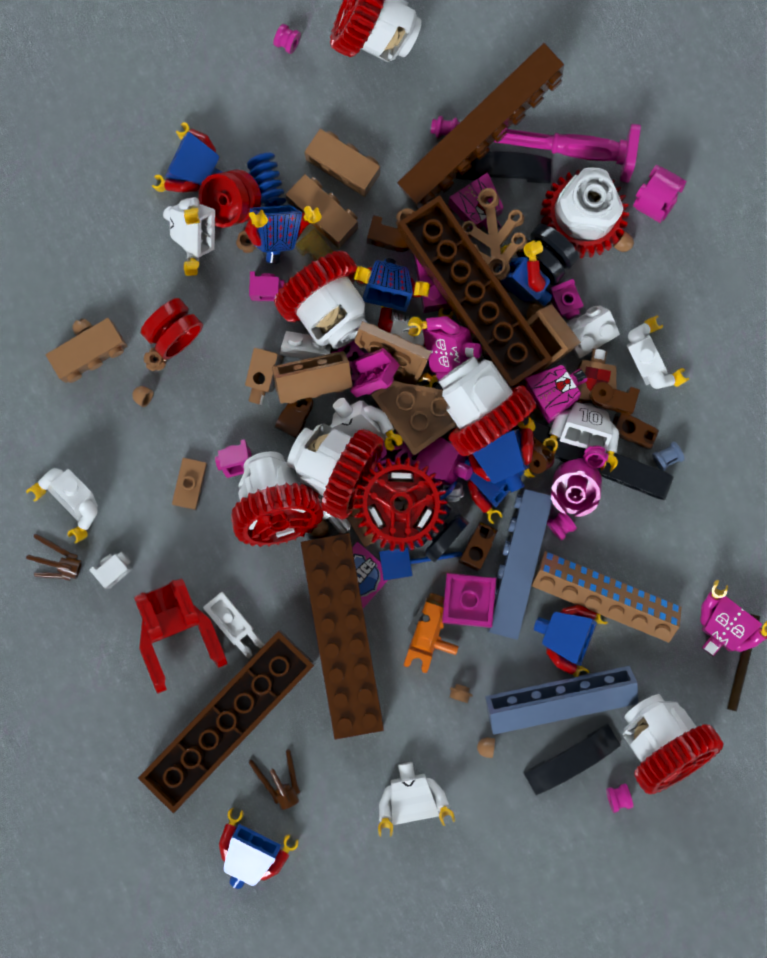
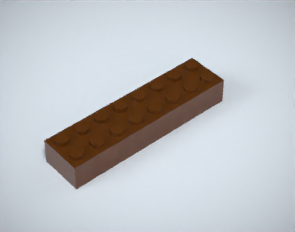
(483, 126)
(473, 291)
(342, 636)
(226, 721)

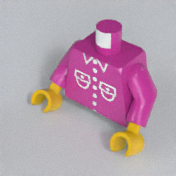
(448, 345)
(728, 624)

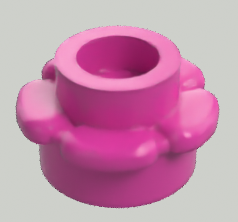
(595, 456)

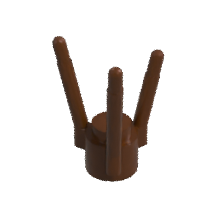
(68, 566)
(284, 794)

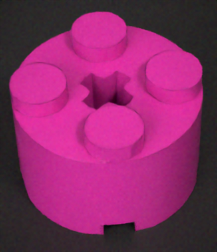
(659, 194)
(576, 488)

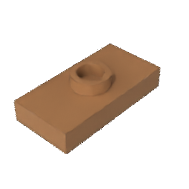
(189, 483)

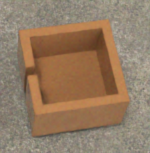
(553, 334)

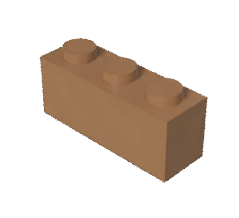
(343, 162)
(336, 222)
(86, 351)
(312, 377)

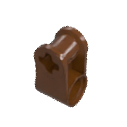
(294, 418)

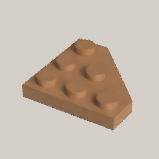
(409, 355)
(415, 413)

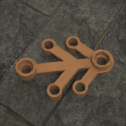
(496, 238)

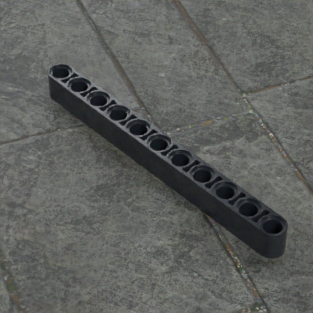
(627, 472)

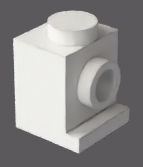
(112, 569)

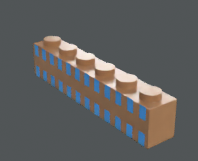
(607, 597)

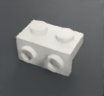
(593, 329)
(302, 346)

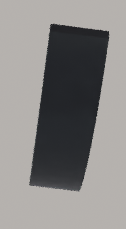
(511, 165)
(573, 760)

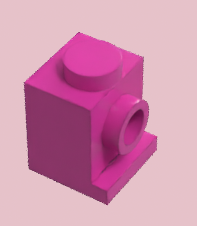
(264, 286)
(566, 309)
(233, 458)

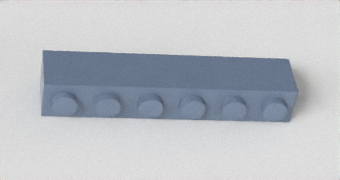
(520, 562)
(562, 700)

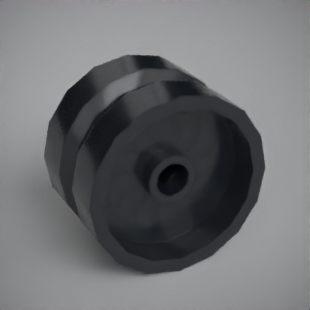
(556, 253)
(446, 534)

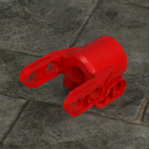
(166, 614)

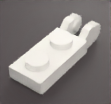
(232, 623)

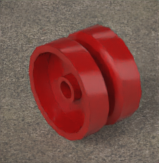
(230, 196)
(171, 328)

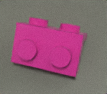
(375, 372)

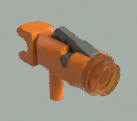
(425, 633)

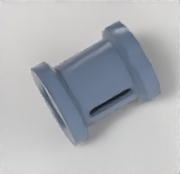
(668, 456)

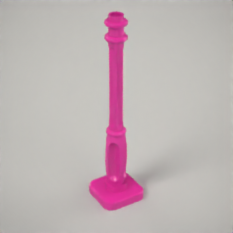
(570, 145)

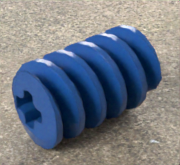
(261, 171)

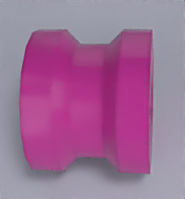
(287, 38)
(561, 525)
(619, 798)

